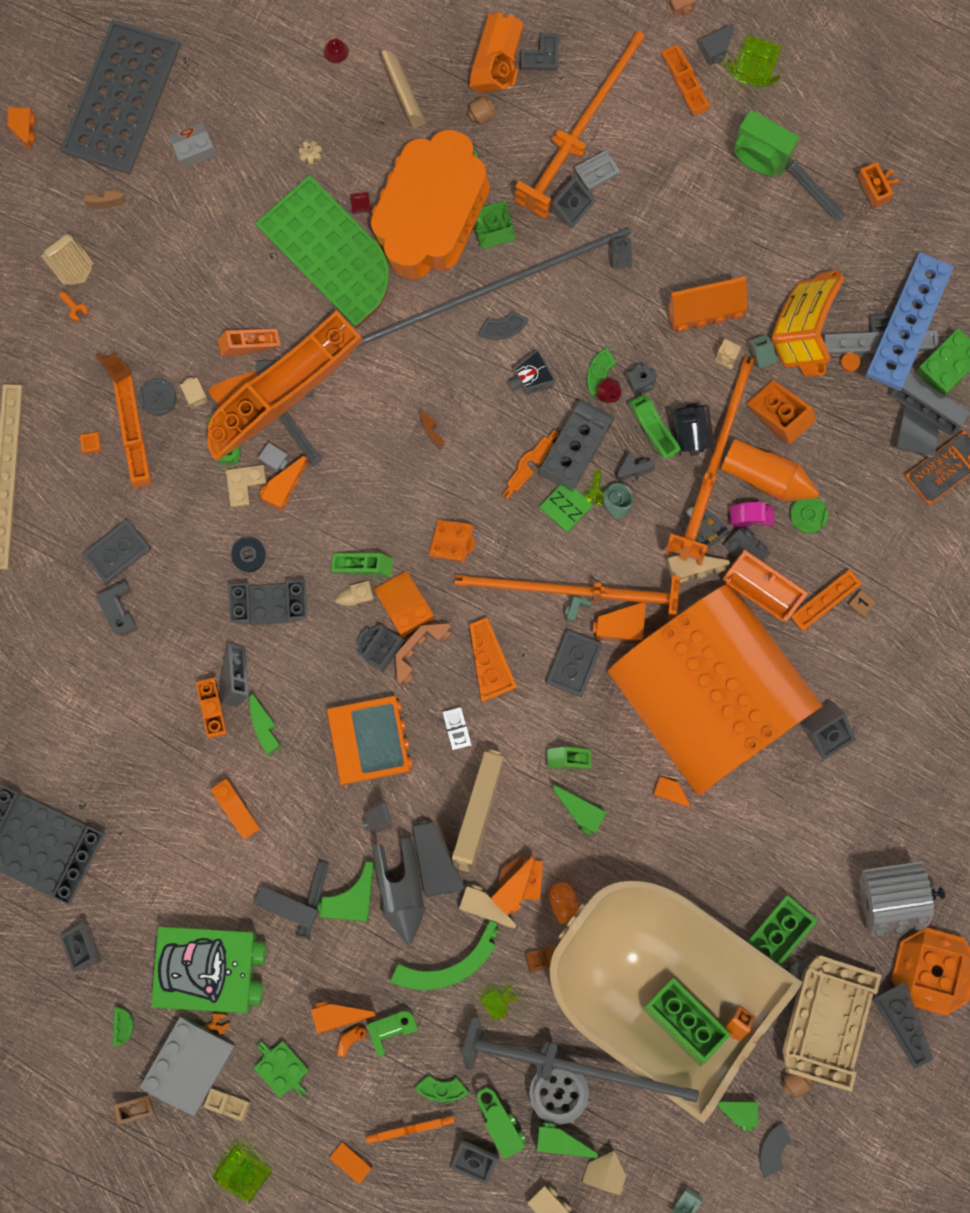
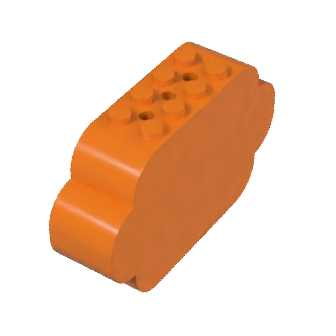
(430, 204)

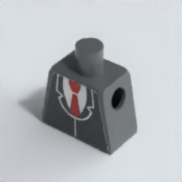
(532, 375)

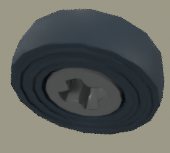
(250, 564)

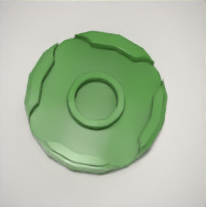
(809, 515)

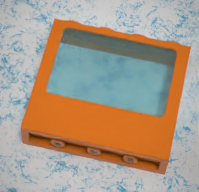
(369, 740)

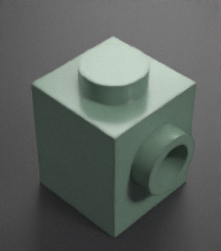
(763, 351)

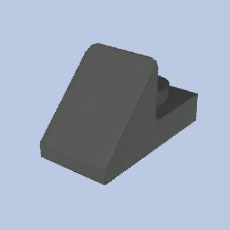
(631, 470)

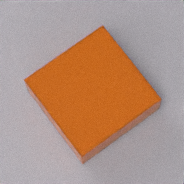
(90, 443)

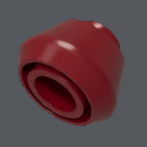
(336, 51)
(609, 391)

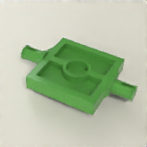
(281, 1069)

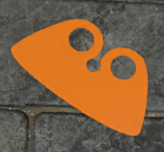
(224, 390)

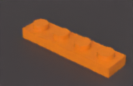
(825, 600)

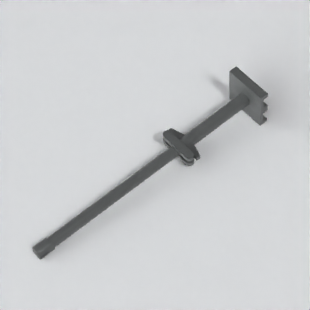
(547, 1060)

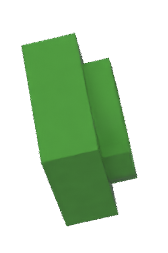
(765, 145)

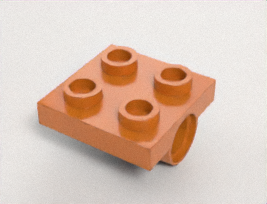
(452, 541)

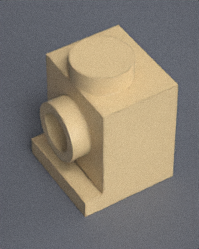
(728, 353)

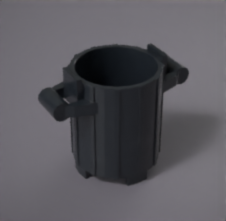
(693, 428)

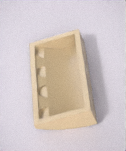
(403, 89)

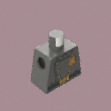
(710, 530)

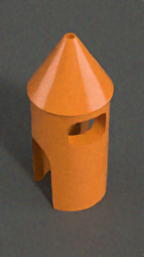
(769, 473)

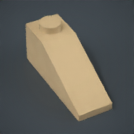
(481, 905)

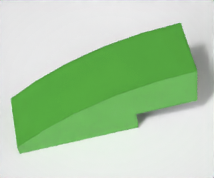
(263, 727)

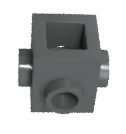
(641, 379)

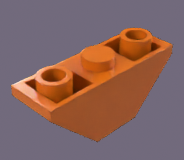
(211, 708)

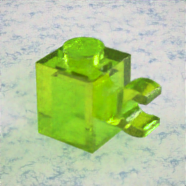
(495, 1003)

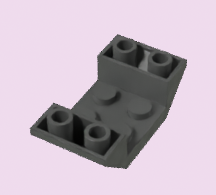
(268, 603)

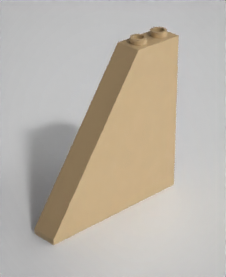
(478, 812)

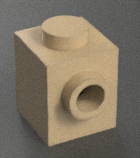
(193, 392)

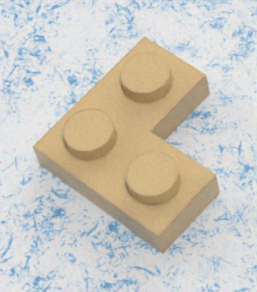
(240, 480)

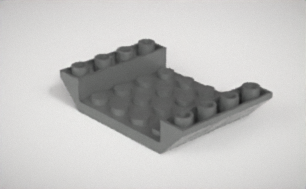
(44, 846)

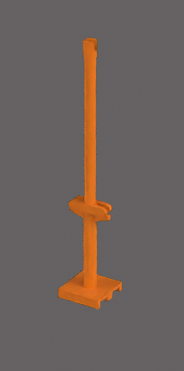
(534, 199)
(688, 546)
(597, 592)

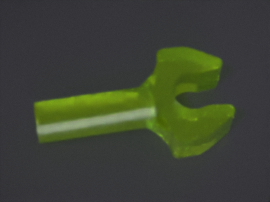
(595, 491)

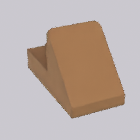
(132, 1110)

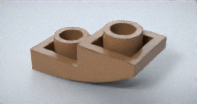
(111, 199)

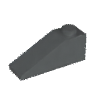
(234, 676)
(377, 819)

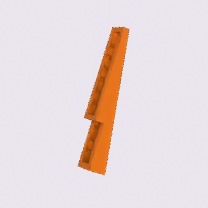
(132, 433)

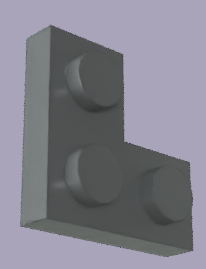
(545, 58)

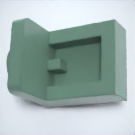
(572, 610)
(688, 1202)

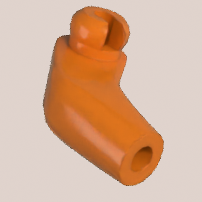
(349, 1038)

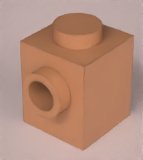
(681, 7)

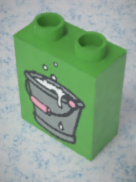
(207, 970)

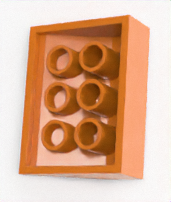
(708, 304)

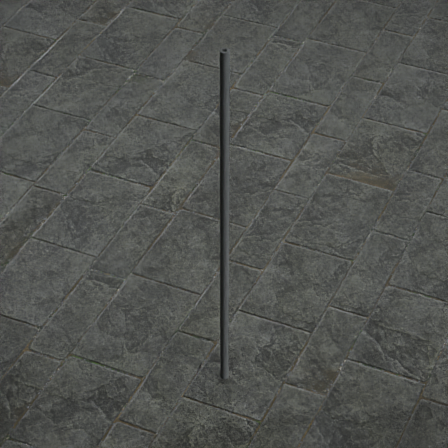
(494, 286)

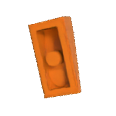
(350, 1163)

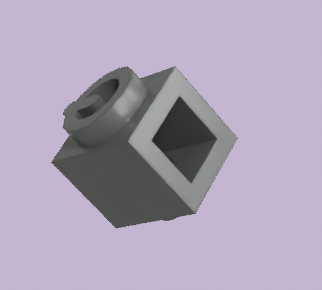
(621, 253)

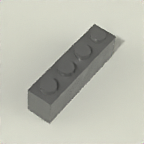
(931, 404)

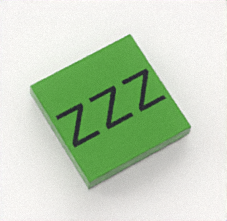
(566, 507)

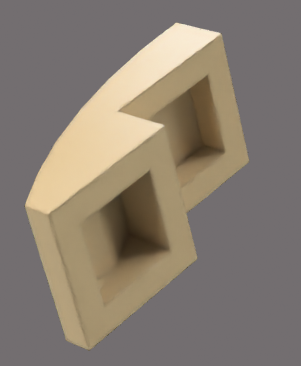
(227, 1104)

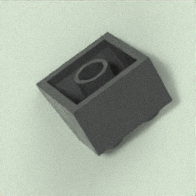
(828, 730)

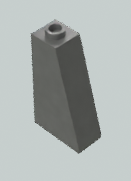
(435, 865)

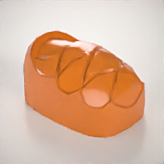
(563, 902)

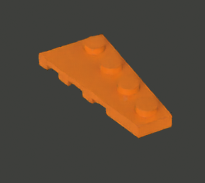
(491, 666)

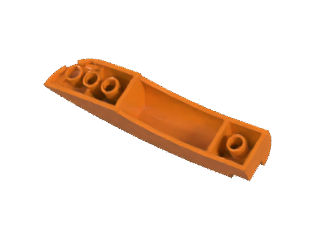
(281, 385)

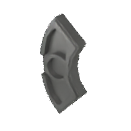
(503, 328)
(772, 1150)

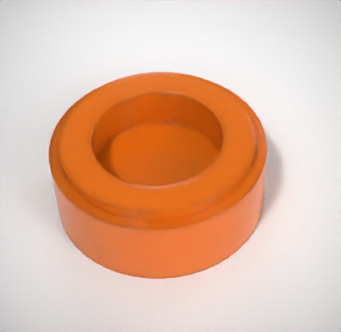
(850, 362)

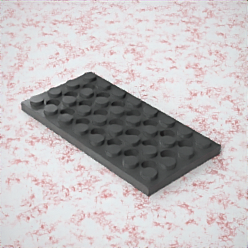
(97, 80)

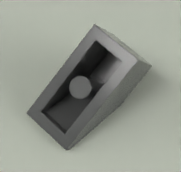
(716, 45)

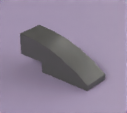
(286, 907)

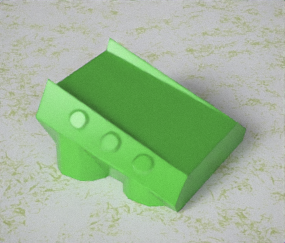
(494, 225)

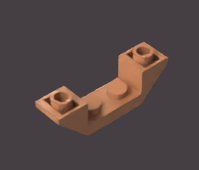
(437, 632)

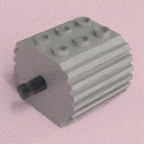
(897, 898)

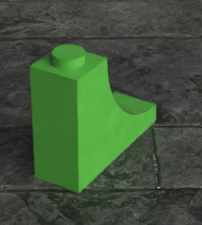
(354, 903)

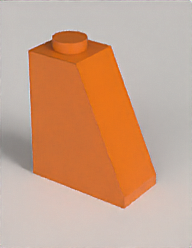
(622, 625)

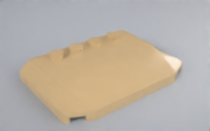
(829, 1022)

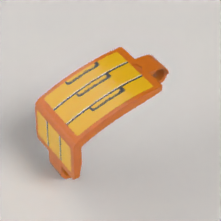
(800, 324)

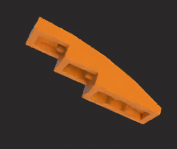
(685, 80)

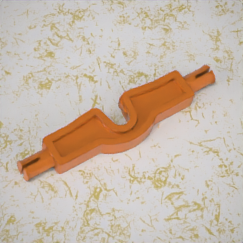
(536, 456)
(410, 1129)

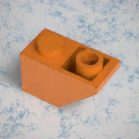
(21, 125)

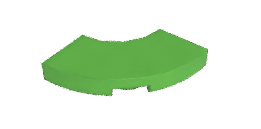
(598, 370)
(441, 1091)

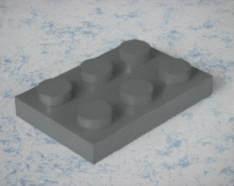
(116, 552)
(574, 663)

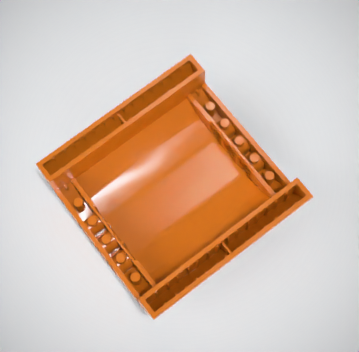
(713, 688)

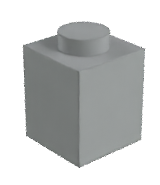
(274, 458)

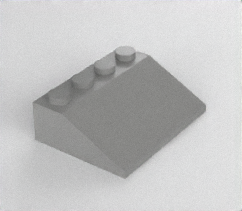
(187, 1066)

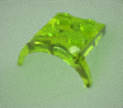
(756, 62)

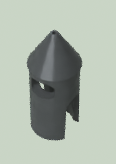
(403, 899)

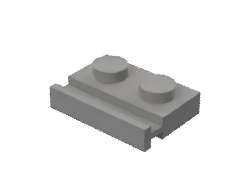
(597, 170)

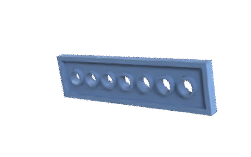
(898, 323)

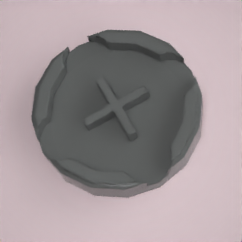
(157, 397)

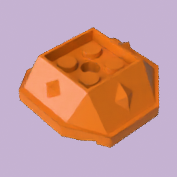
(915, 963)

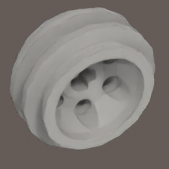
(556, 1115)

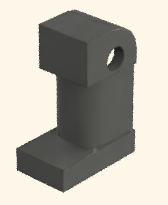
(115, 611)

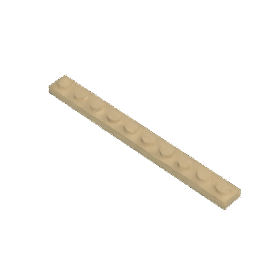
(9, 444)

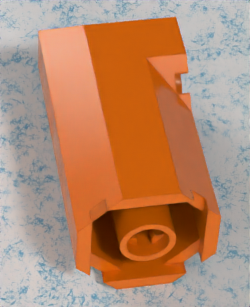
(496, 54)

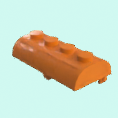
(764, 585)

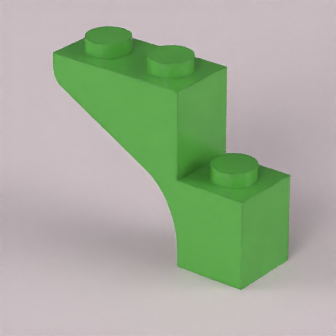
(655, 430)

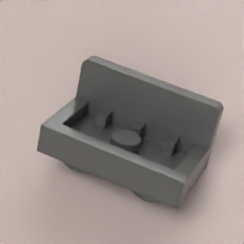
(746, 539)

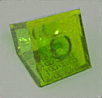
(242, 1174)

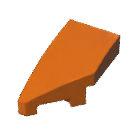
(671, 791)

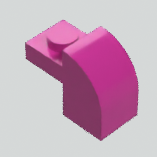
(752, 514)

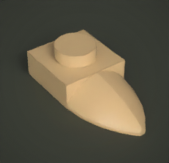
(355, 594)

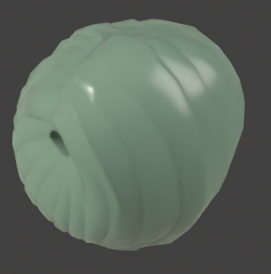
(618, 500)

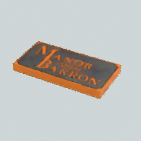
(942, 471)

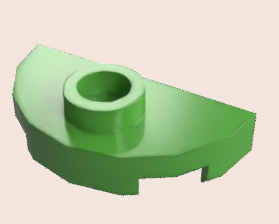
(123, 1026)

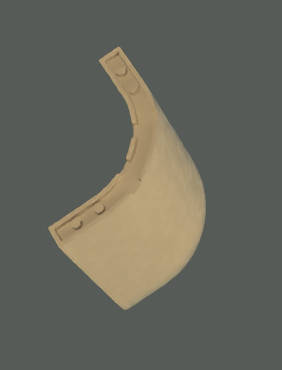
(628, 950)

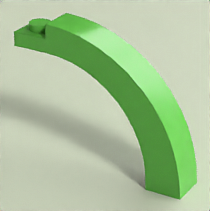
(447, 977)

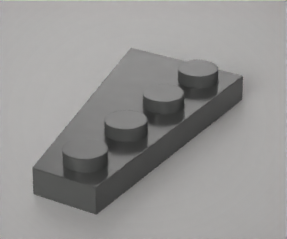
(903, 1020)

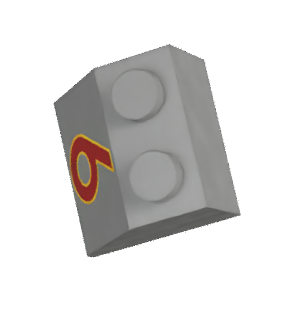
(192, 145)

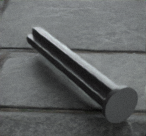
(816, 191)
(300, 439)
(314, 896)

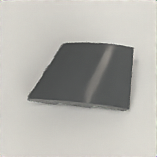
(917, 434)

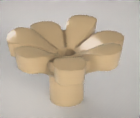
(310, 152)

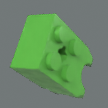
(501, 1125)

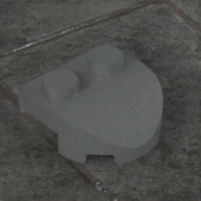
(379, 646)

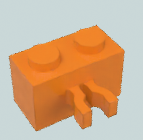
(876, 184)

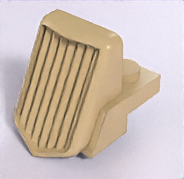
(68, 261)

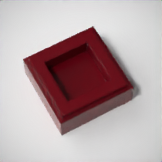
(360, 202)

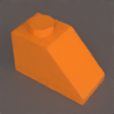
(739, 1023)

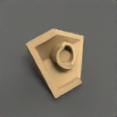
(605, 1174)

